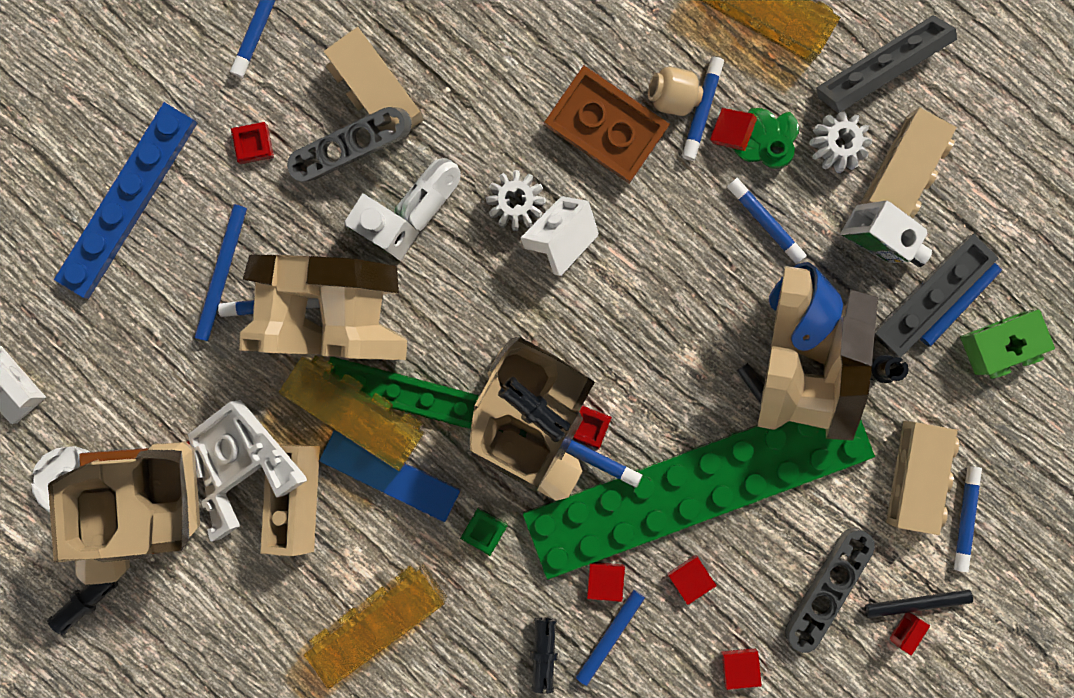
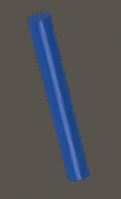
(960, 306)
(610, 637)

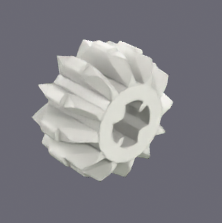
(833, 130)
(512, 189)

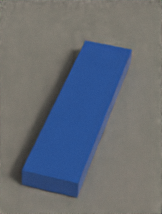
(407, 485)

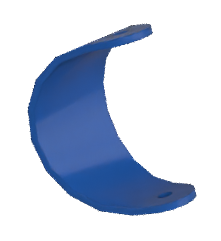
(821, 314)

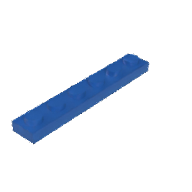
(125, 201)

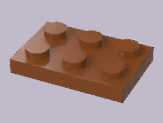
(606, 124)

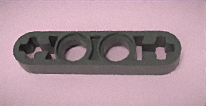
(349, 147)
(835, 592)

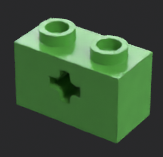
(1028, 343)

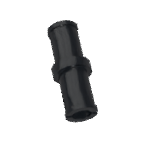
(888, 369)
(534, 409)
(81, 603)
(544, 655)

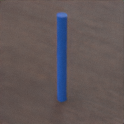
(220, 272)

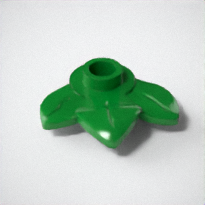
(771, 133)

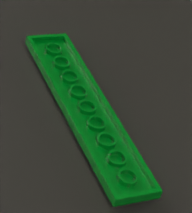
(686, 492)

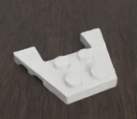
(227, 452)

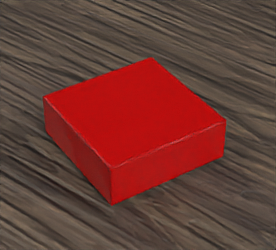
(733, 129)
(252, 143)
(592, 427)
(691, 579)
(606, 581)
(909, 633)
(741, 668)

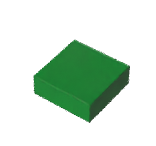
(484, 531)

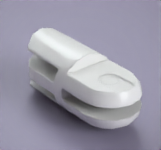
(429, 193)

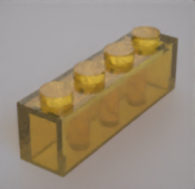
(791, 24)
(353, 412)
(374, 626)

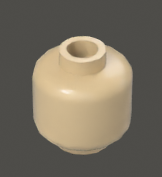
(675, 91)

